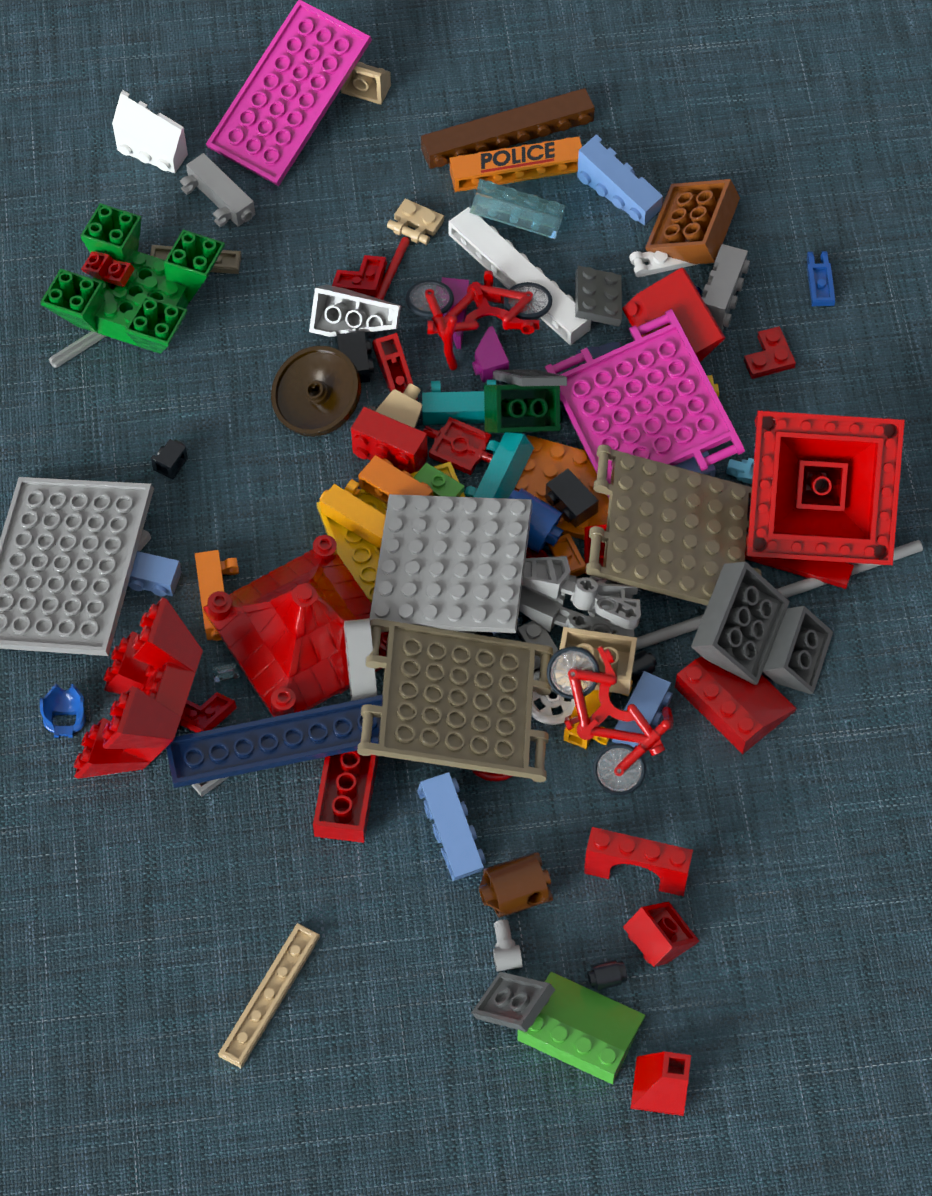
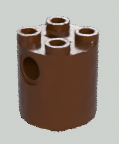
(515, 885)

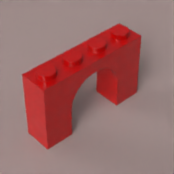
(613, 848)

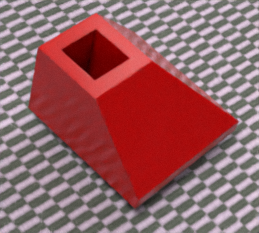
(661, 1083)

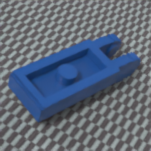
(820, 280)

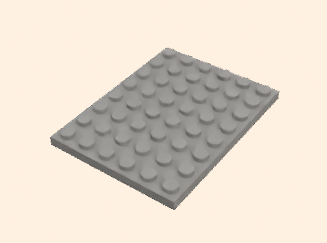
(68, 562)

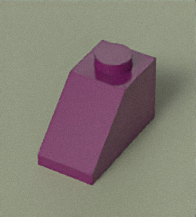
(489, 356)

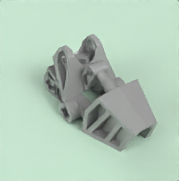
(607, 602)

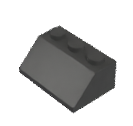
(798, 650)

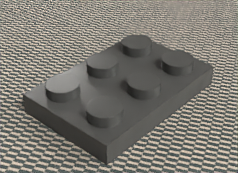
(598, 296)
(513, 1001)

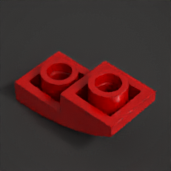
(106, 269)

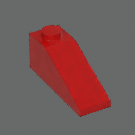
(392, 362)

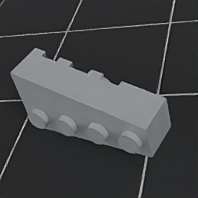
(725, 282)

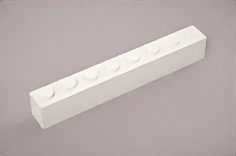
(514, 268)

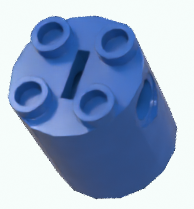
(543, 521)

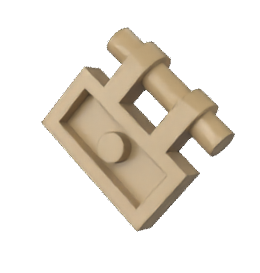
(416, 216)

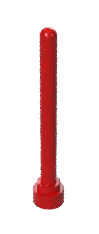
(395, 262)

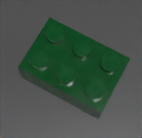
(521, 408)

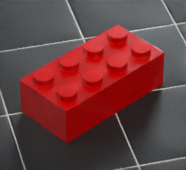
(345, 796)

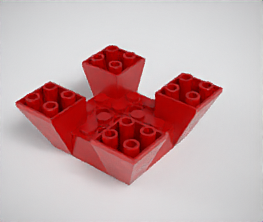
(154, 681)

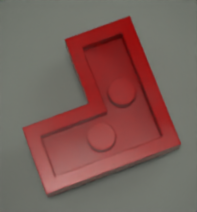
(365, 280)
(774, 357)
(207, 715)

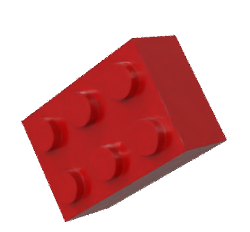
(389, 440)

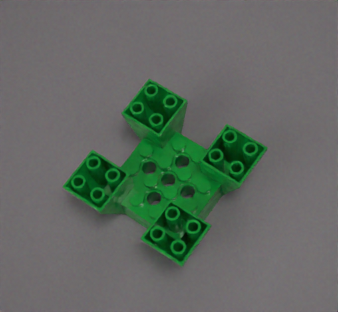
(155, 295)

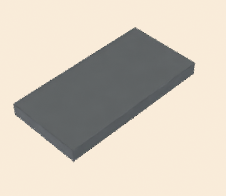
(530, 377)

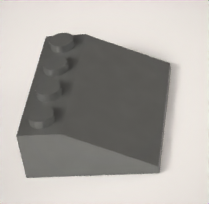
(740, 622)

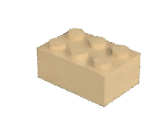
(621, 647)

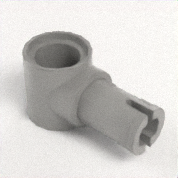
(506, 952)

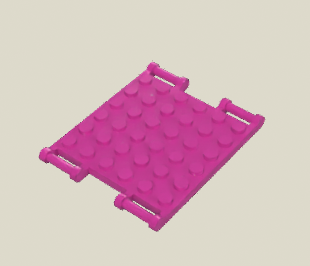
(647, 400)

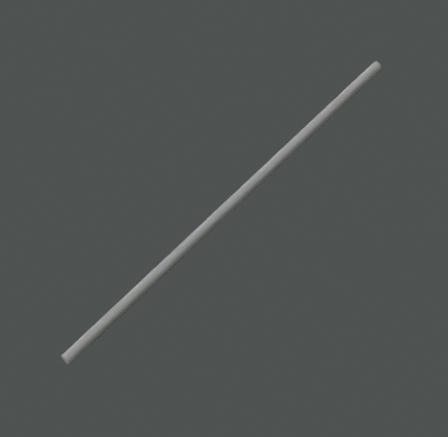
(787, 591)

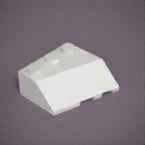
(148, 136)

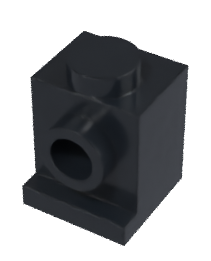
(170, 458)

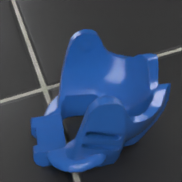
(63, 703)

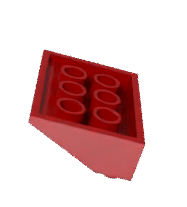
(681, 296)
(731, 704)

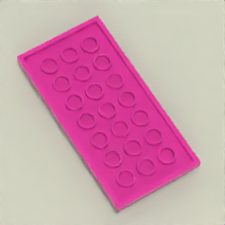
(288, 92)

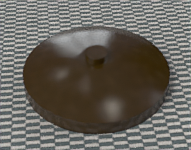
(316, 391)

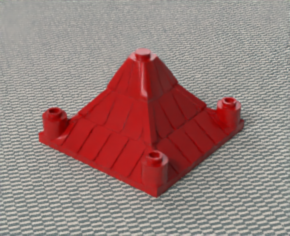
(825, 487)
(291, 628)

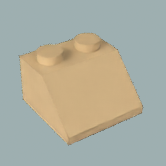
(368, 83)

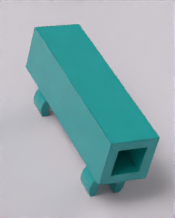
(462, 406)
(505, 467)

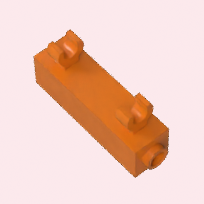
(211, 580)

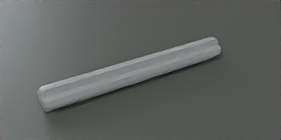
(75, 348)

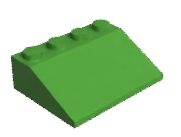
(584, 1029)

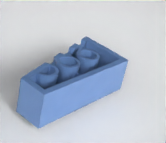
(617, 181)
(451, 826)

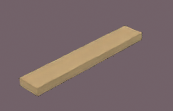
(269, 995)

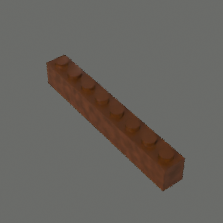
(508, 127)

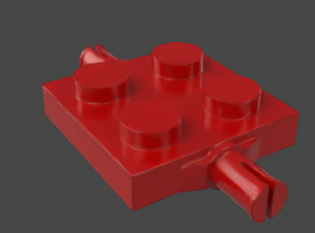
(460, 445)

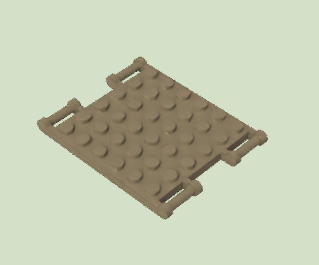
(667, 526)
(456, 700)

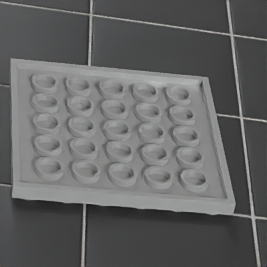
(452, 562)

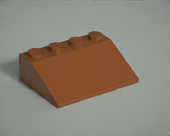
(694, 220)

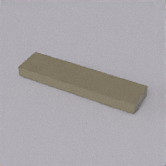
(227, 261)

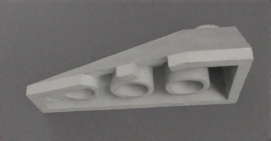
(347, 311)

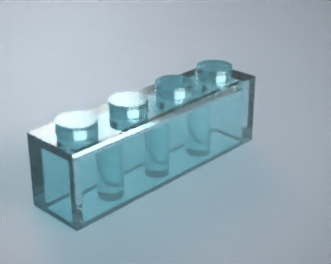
(517, 208)

